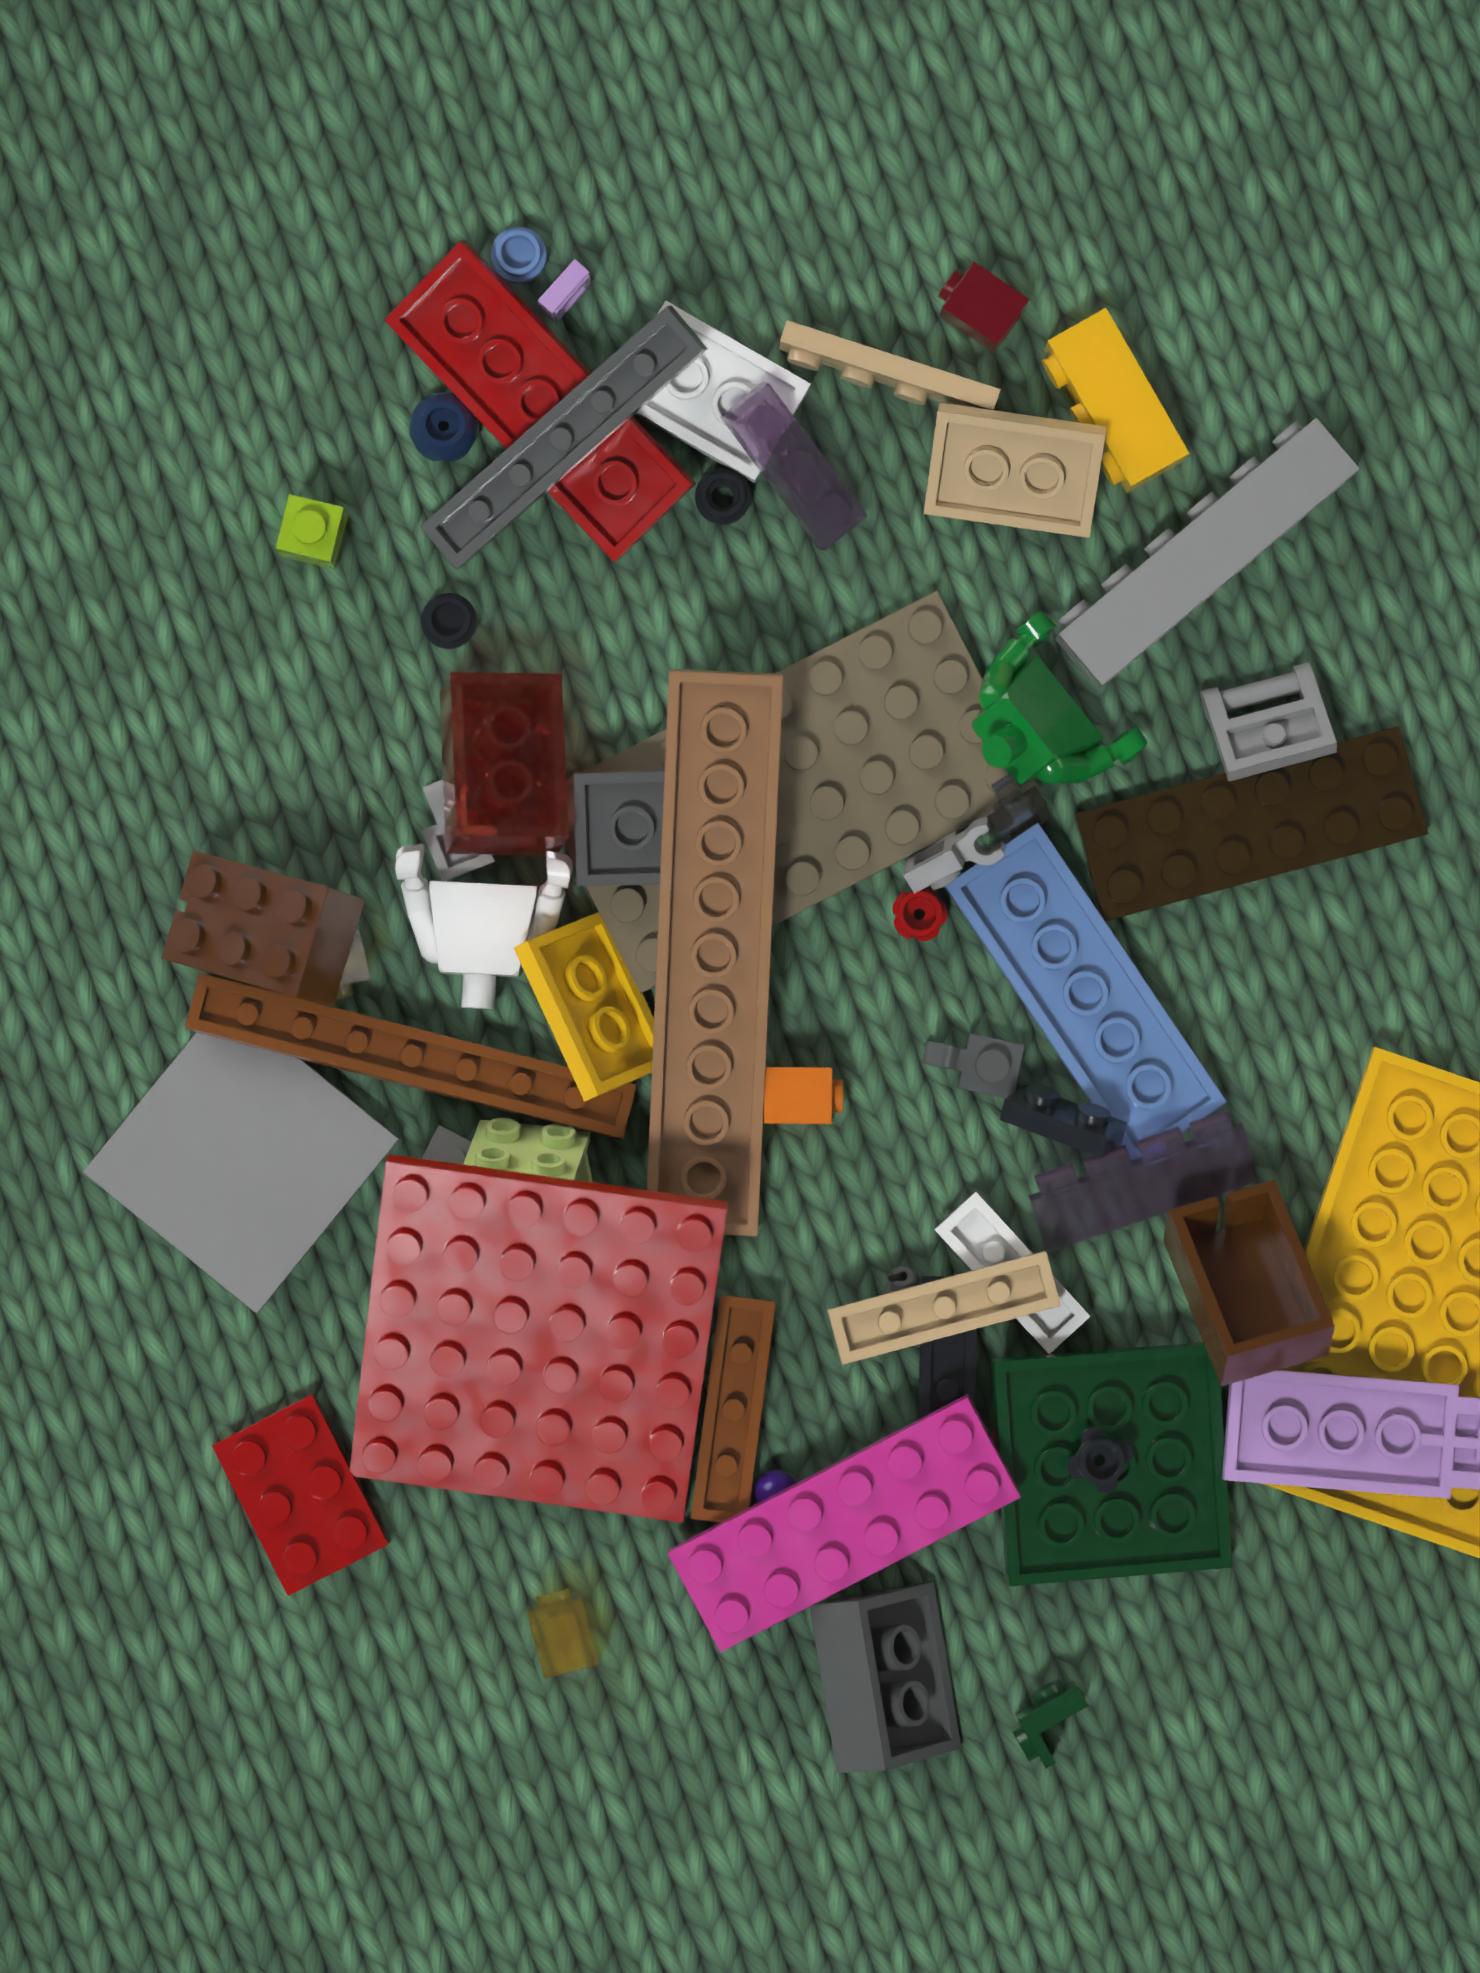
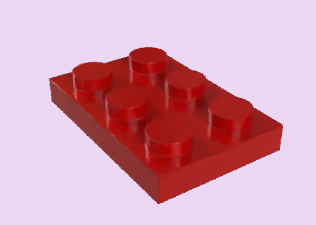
(300, 1494)

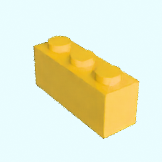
(1114, 393)

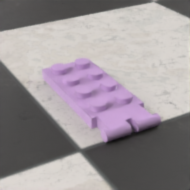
(1352, 1434)

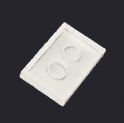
(710, 387)

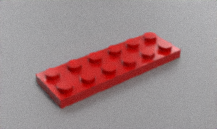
(513, 374)

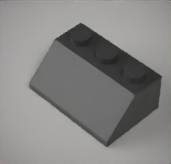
(885, 1678)

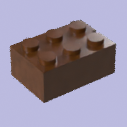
(263, 928)
(1248, 1283)

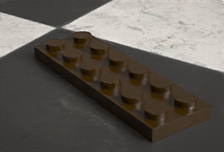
(1250, 828)

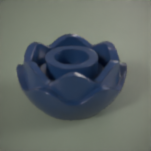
(438, 444)

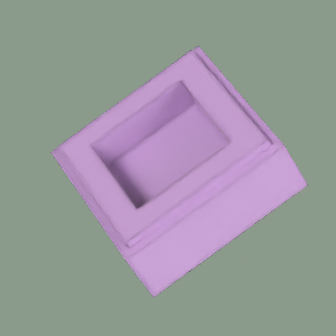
(565, 291)

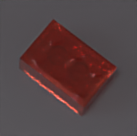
(503, 763)

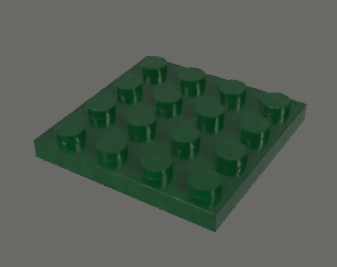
(1171, 1494)

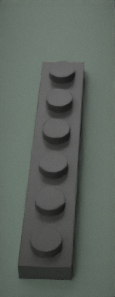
(564, 437)

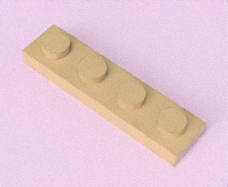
(865, 364)
(944, 1307)

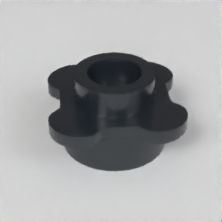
(1104, 1475)

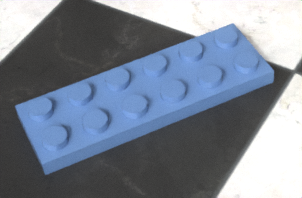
(1084, 989)

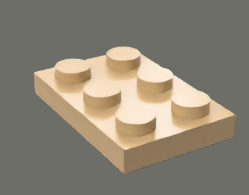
(1014, 470)

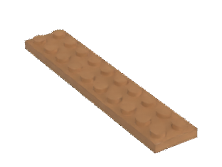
(715, 938)

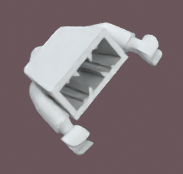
(477, 925)

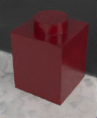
(981, 306)

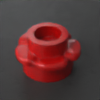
(908, 925)

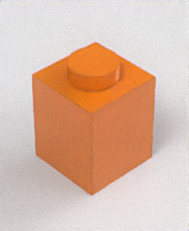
(801, 1095)

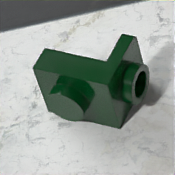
(1051, 1705)

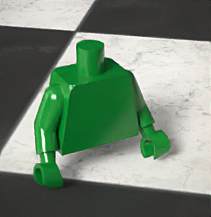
(1034, 723)

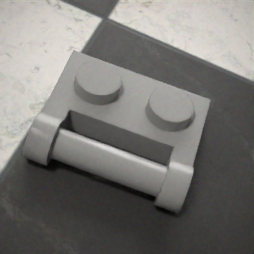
(1273, 735)

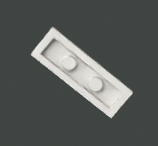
(985, 1240)

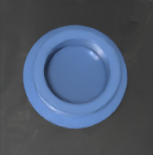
(518, 255)

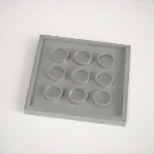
(241, 1161)

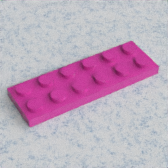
(844, 1523)

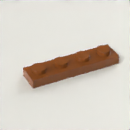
(733, 1407)

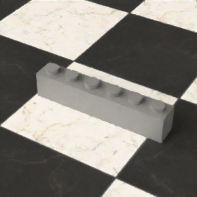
(1206, 553)

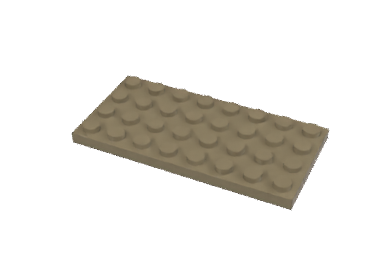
(868, 769)

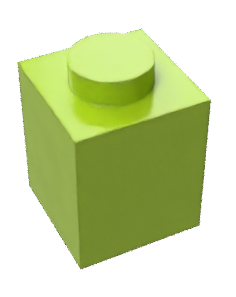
(312, 531)

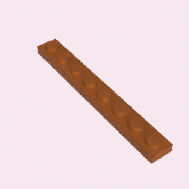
(403, 1056)

